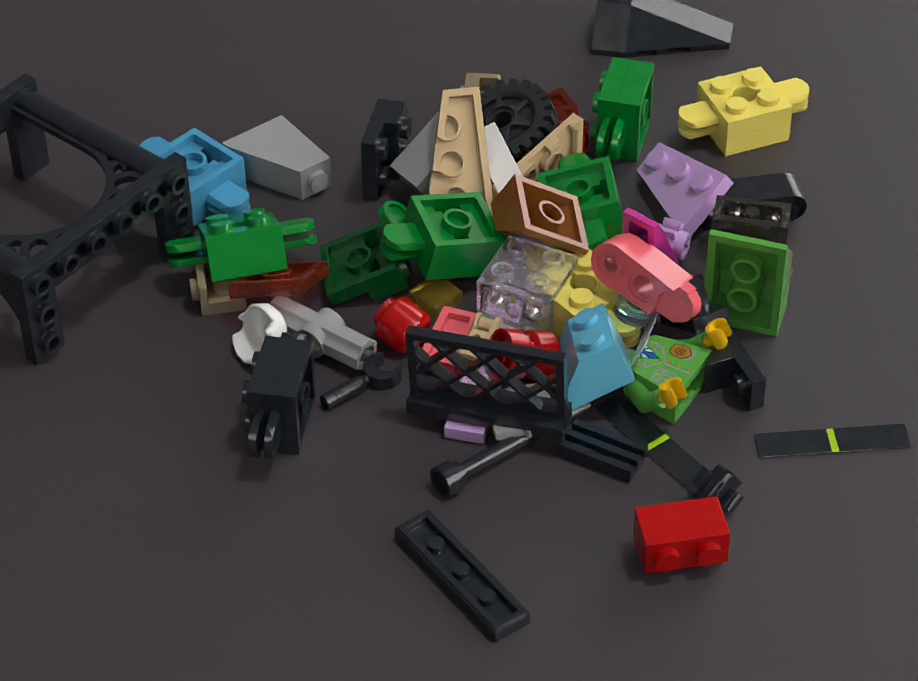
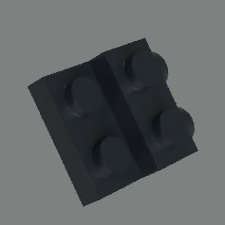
(382, 143)

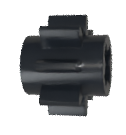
(718, 483)

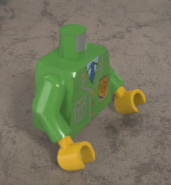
(672, 370)

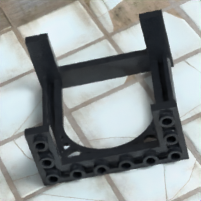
(157, 189)

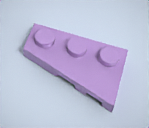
(683, 185)

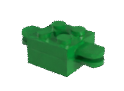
(622, 109)
(596, 192)
(445, 234)
(241, 244)

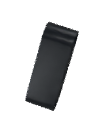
(770, 187)

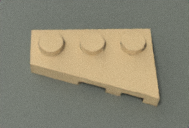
(546, 155)

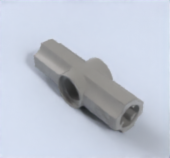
(326, 331)

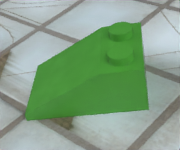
(749, 280)

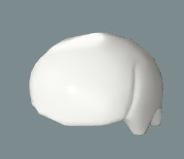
(258, 322)

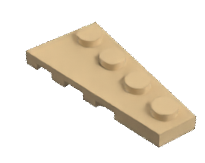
(460, 146)

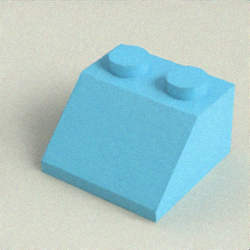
(594, 356)

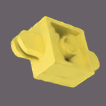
(743, 110)
(586, 291)

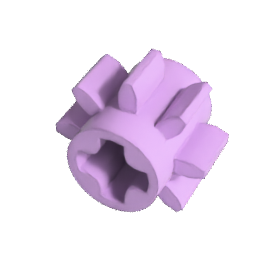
(677, 238)

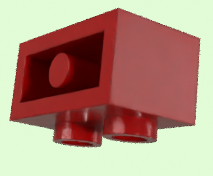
(681, 535)

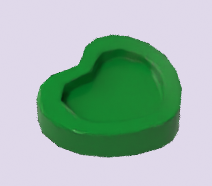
(393, 211)

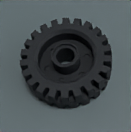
(521, 114)

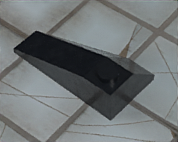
(656, 25)

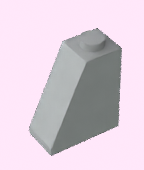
(282, 159)

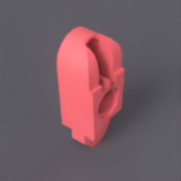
(646, 277)

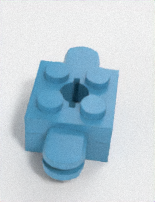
(213, 170)

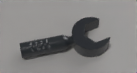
(371, 376)

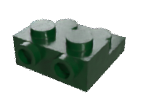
(359, 267)

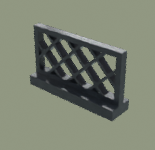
(484, 402)

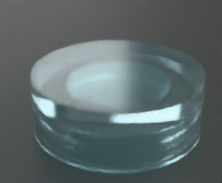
(630, 314)

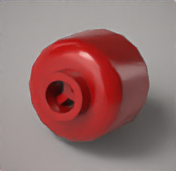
(393, 320)

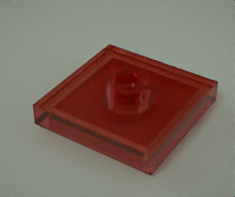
(288, 282)

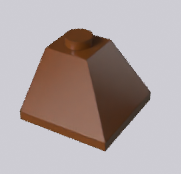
(540, 215)

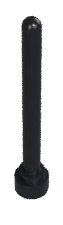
(450, 477)

